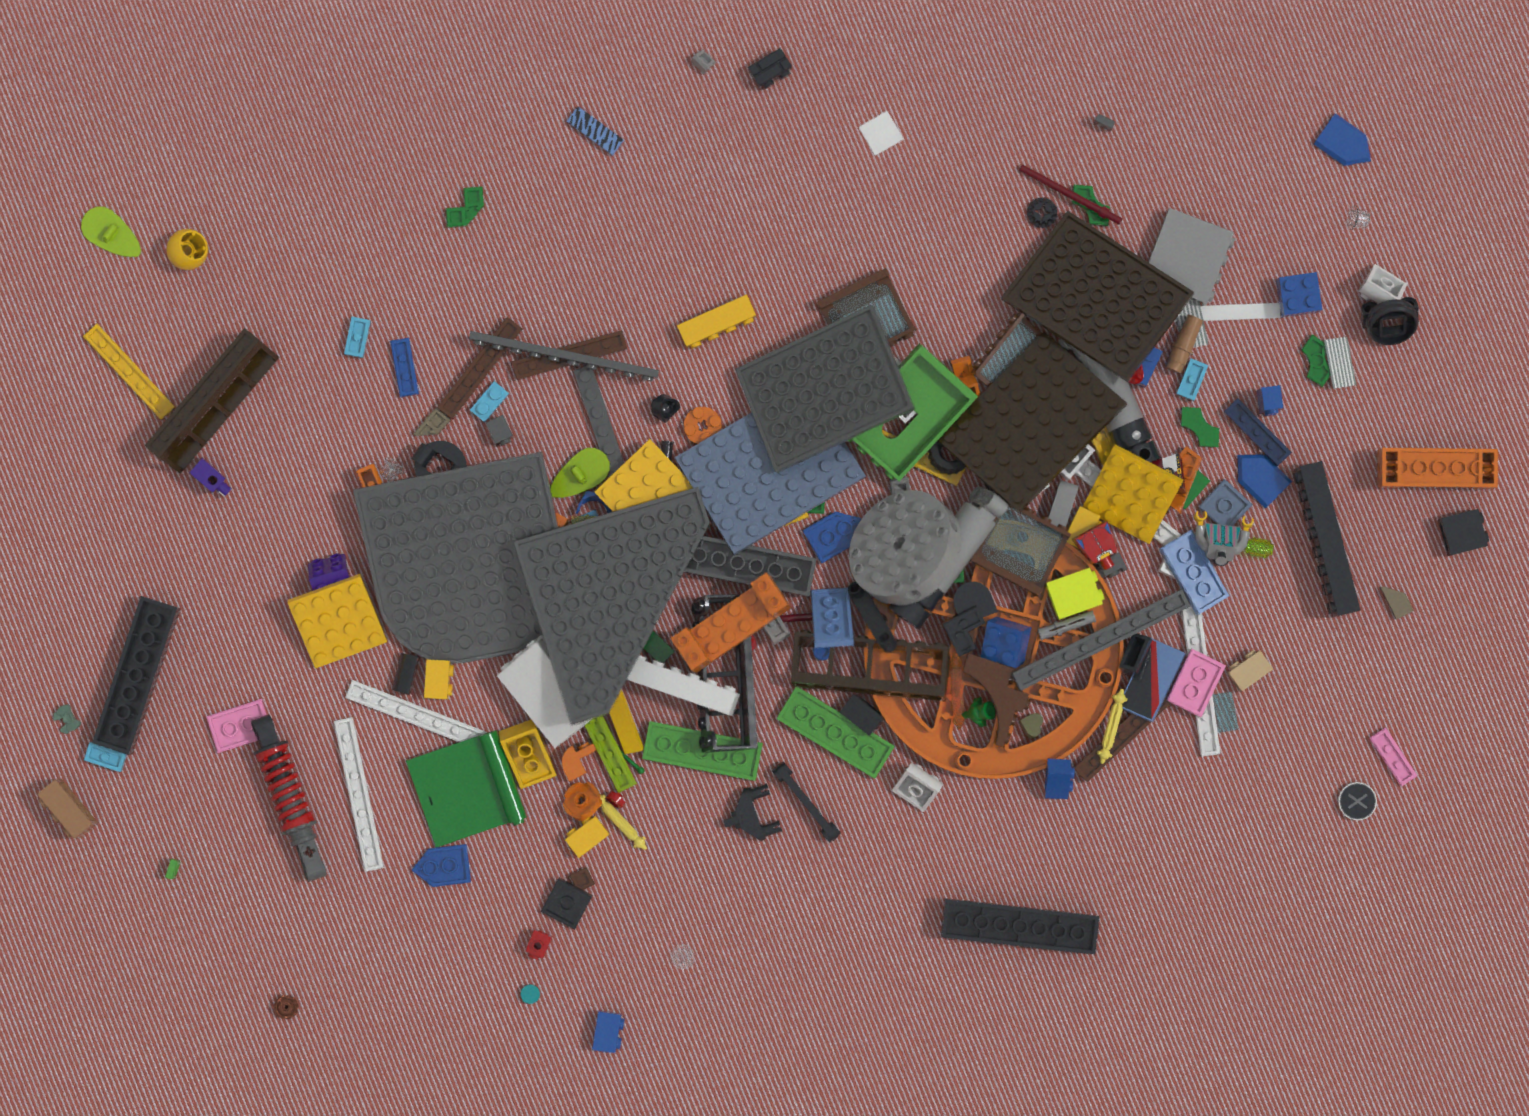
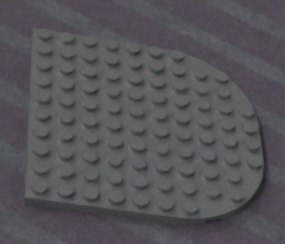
(449, 557)

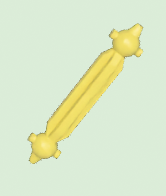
(1112, 726)
(622, 824)

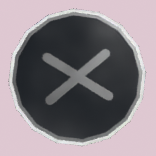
(1357, 801)

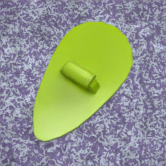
(110, 232)
(581, 473)

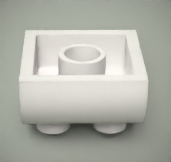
(1381, 286)
(917, 786)

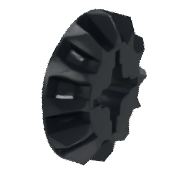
(1035, 218)

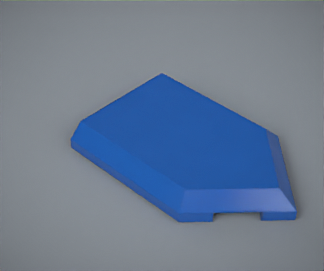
(1343, 142)
(1261, 478)
(831, 535)
(444, 866)

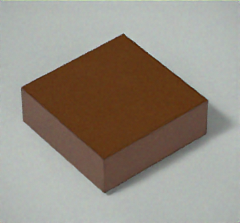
(582, 878)

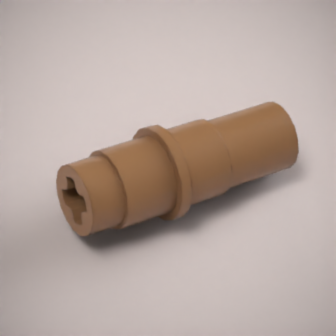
(1184, 344)

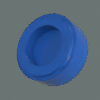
(821, 653)

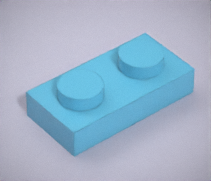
(357, 337)
(1192, 379)
(489, 401)
(105, 757)

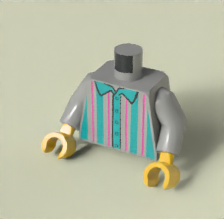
(1221, 541)

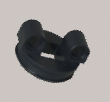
(1374, 314)
(426, 454)

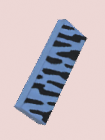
(595, 131)

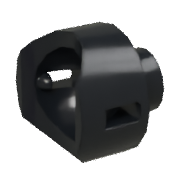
(664, 407)

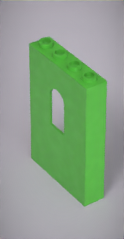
(938, 402)

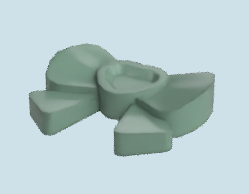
(68, 717)

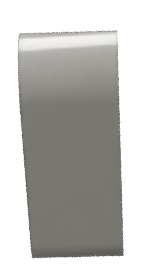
(1062, 503)

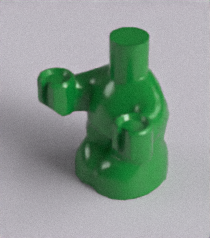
(980, 712)

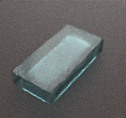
(1225, 712)

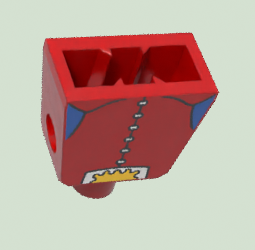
(1097, 545)

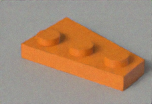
(1191, 463)

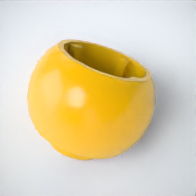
(194, 248)

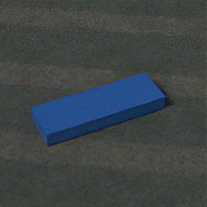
(404, 367)

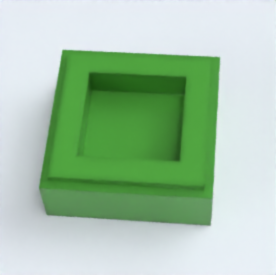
(173, 869)

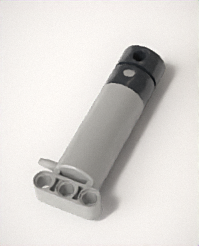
(1129, 426)
(975, 525)

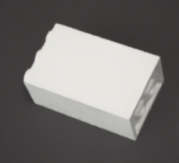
(535, 688)

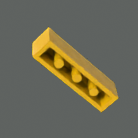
(717, 321)

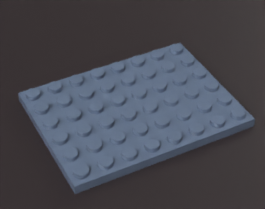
(745, 491)

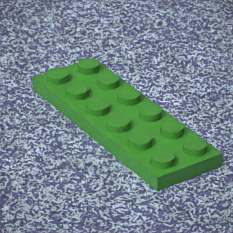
(835, 732)
(681, 748)

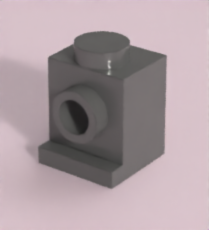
(1114, 570)

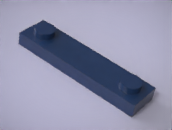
(1257, 432)

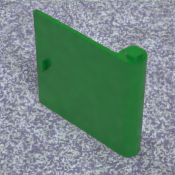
(466, 788)

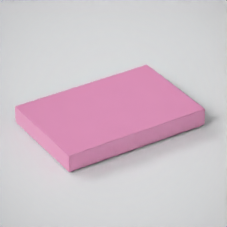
(1195, 682)
(233, 726)

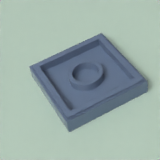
(1225, 504)

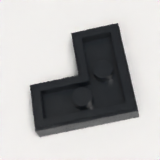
(959, 627)

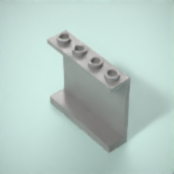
(1192, 252)

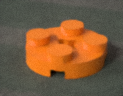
(697, 415)
(588, 807)

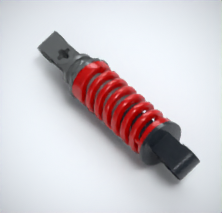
(297, 820)

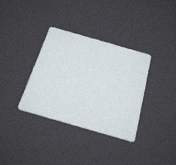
(881, 133)

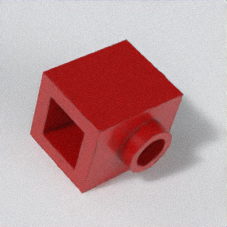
(538, 944)

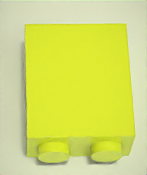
(1074, 593)

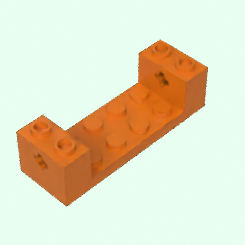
(1437, 468)
(731, 624)

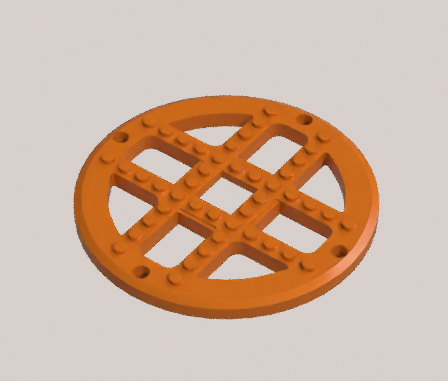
(994, 761)

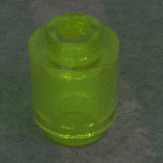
(1259, 547)

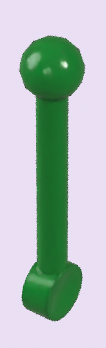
(640, 770)

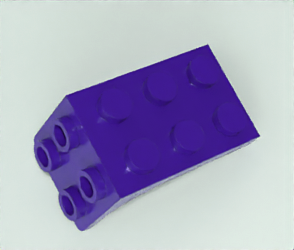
(327, 571)

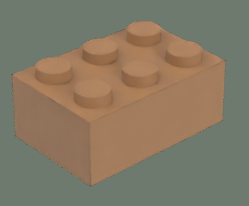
(67, 809)

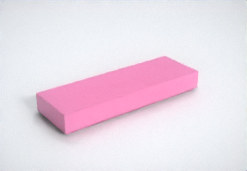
(1393, 757)

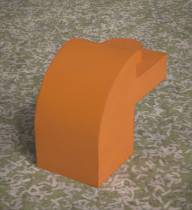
(962, 369)
(572, 761)

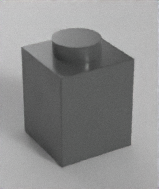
(500, 430)

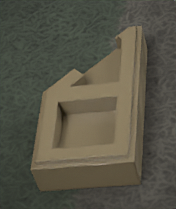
(433, 424)
(1397, 602)

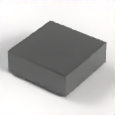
(1104, 122)

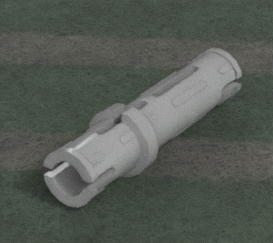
(1045, 631)

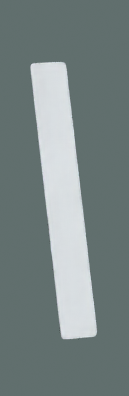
(1240, 311)

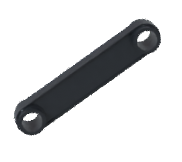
(872, 617)
(829, 830)

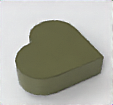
(1031, 725)

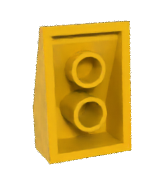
(527, 753)

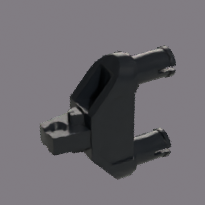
(746, 817)

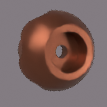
(280, 1009)

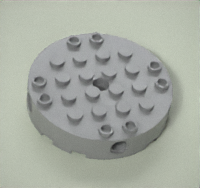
(904, 547)

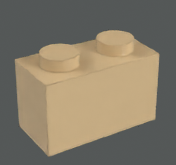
(1249, 670)

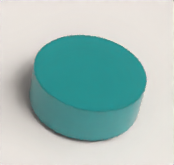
(530, 994)

